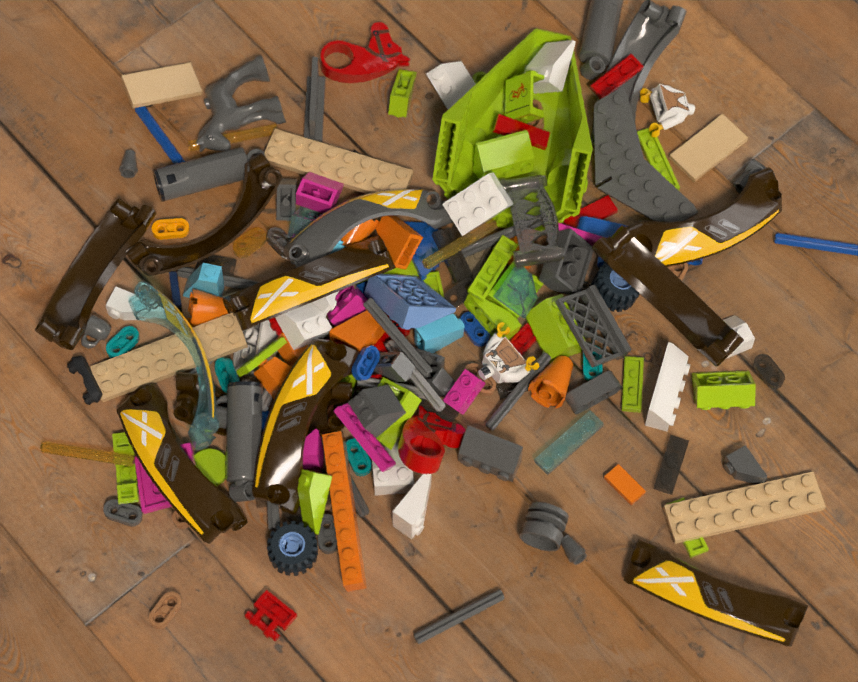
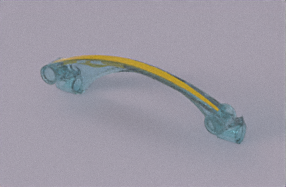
(156, 308)

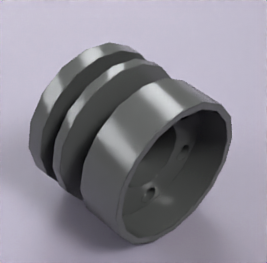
(544, 526)

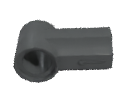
(752, 167)

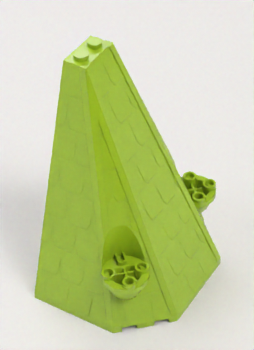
(474, 118)

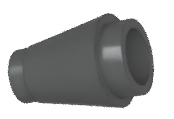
(128, 165)
(573, 550)

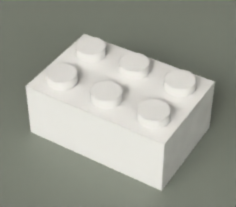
(477, 203)

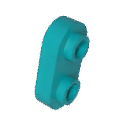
(121, 342)
(587, 368)
(225, 372)
(358, 458)

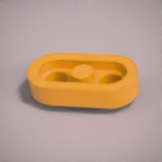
(170, 228)

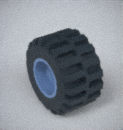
(614, 289)
(292, 548)

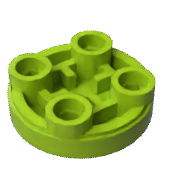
(212, 465)

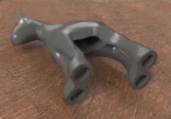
(225, 110)

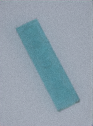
(569, 442)

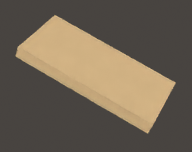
(161, 85)
(708, 148)

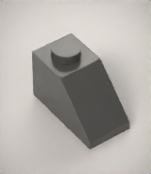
(286, 199)
(395, 366)
(440, 381)
(744, 466)

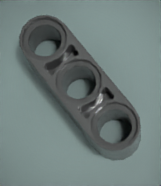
(593, 392)

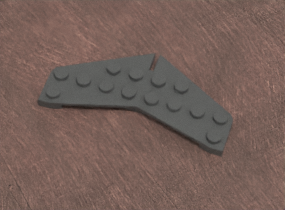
(621, 158)

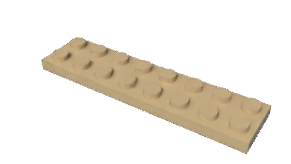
(350, 168)
(166, 358)
(744, 507)

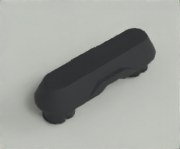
(93, 391)

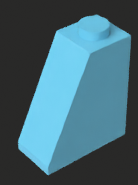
(207, 279)
(439, 333)

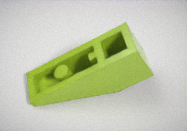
(402, 93)
(491, 315)
(313, 495)

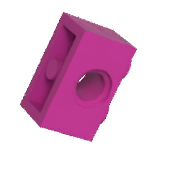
(464, 391)

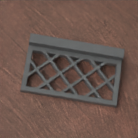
(314, 104)
(603, 321)

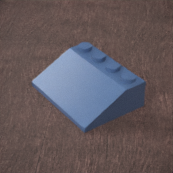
(407, 300)

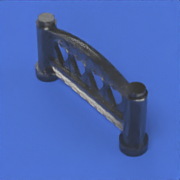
(529, 252)

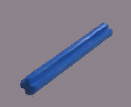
(159, 135)
(815, 243)

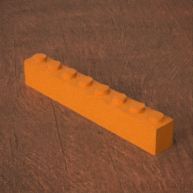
(344, 512)

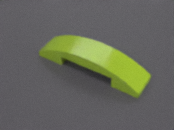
(492, 268)
(126, 476)

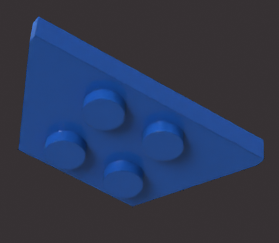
(426, 248)

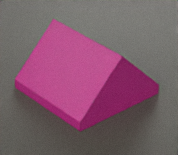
(313, 452)

